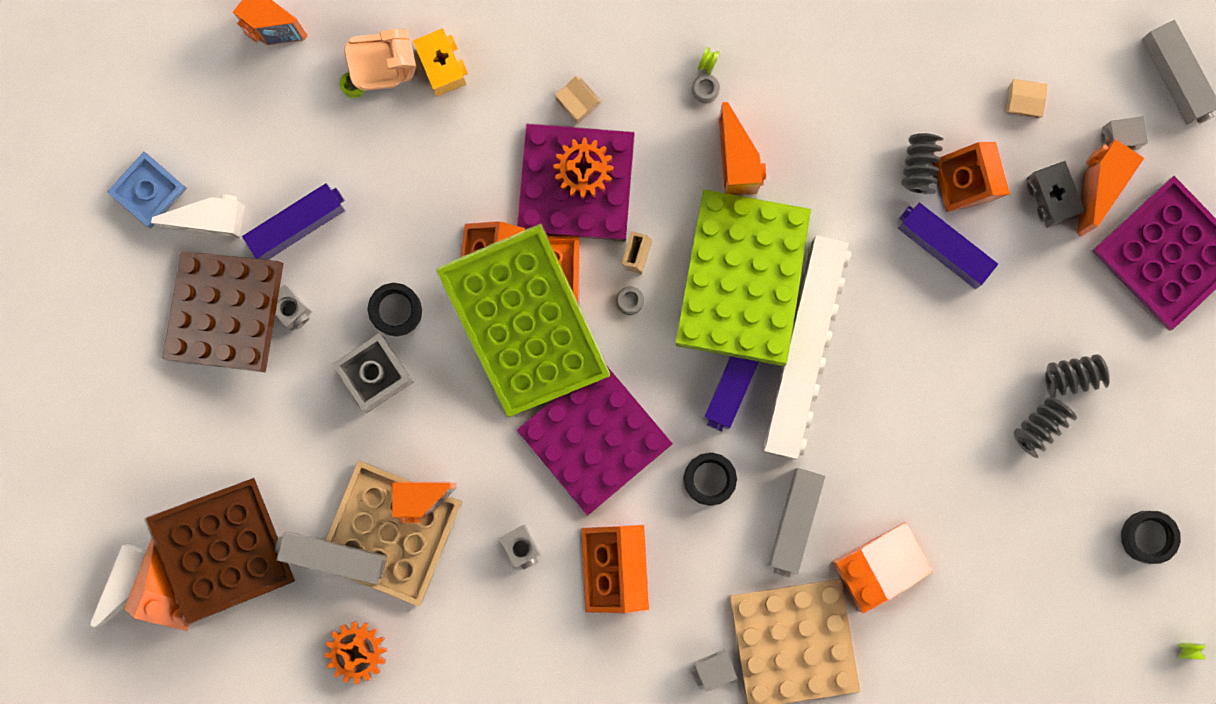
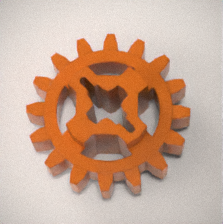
(594, 169)
(351, 664)

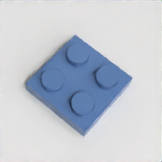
(146, 189)

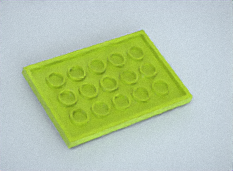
(743, 278)
(523, 320)

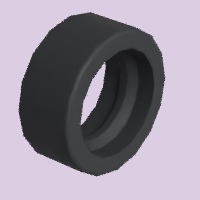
(374, 304)
(731, 477)
(1172, 543)

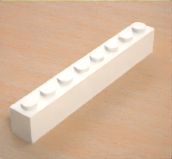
(809, 337)

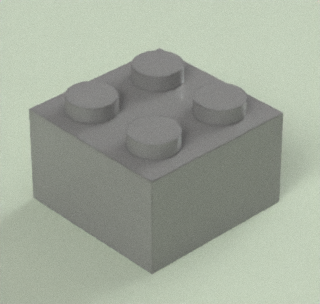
(373, 373)

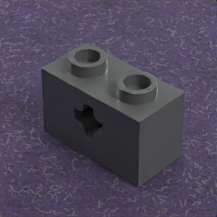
(1055, 180)

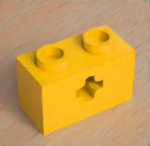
(437, 46)

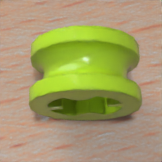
(708, 60)
(349, 93)
(1192, 651)

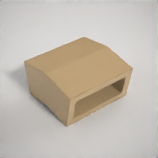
(1026, 98)
(577, 99)
(642, 255)

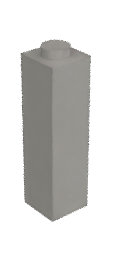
(1181, 73)
(796, 522)
(331, 557)

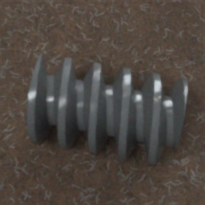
(920, 163)
(1076, 373)
(1042, 425)

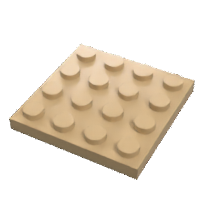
(412, 548)
(795, 643)

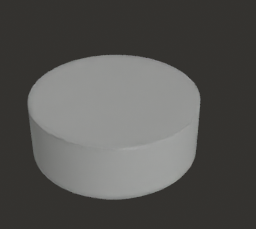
(705, 88)
(630, 300)

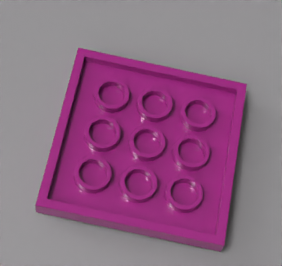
(559, 213)
(1165, 253)
(595, 440)

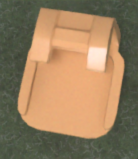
(380, 59)

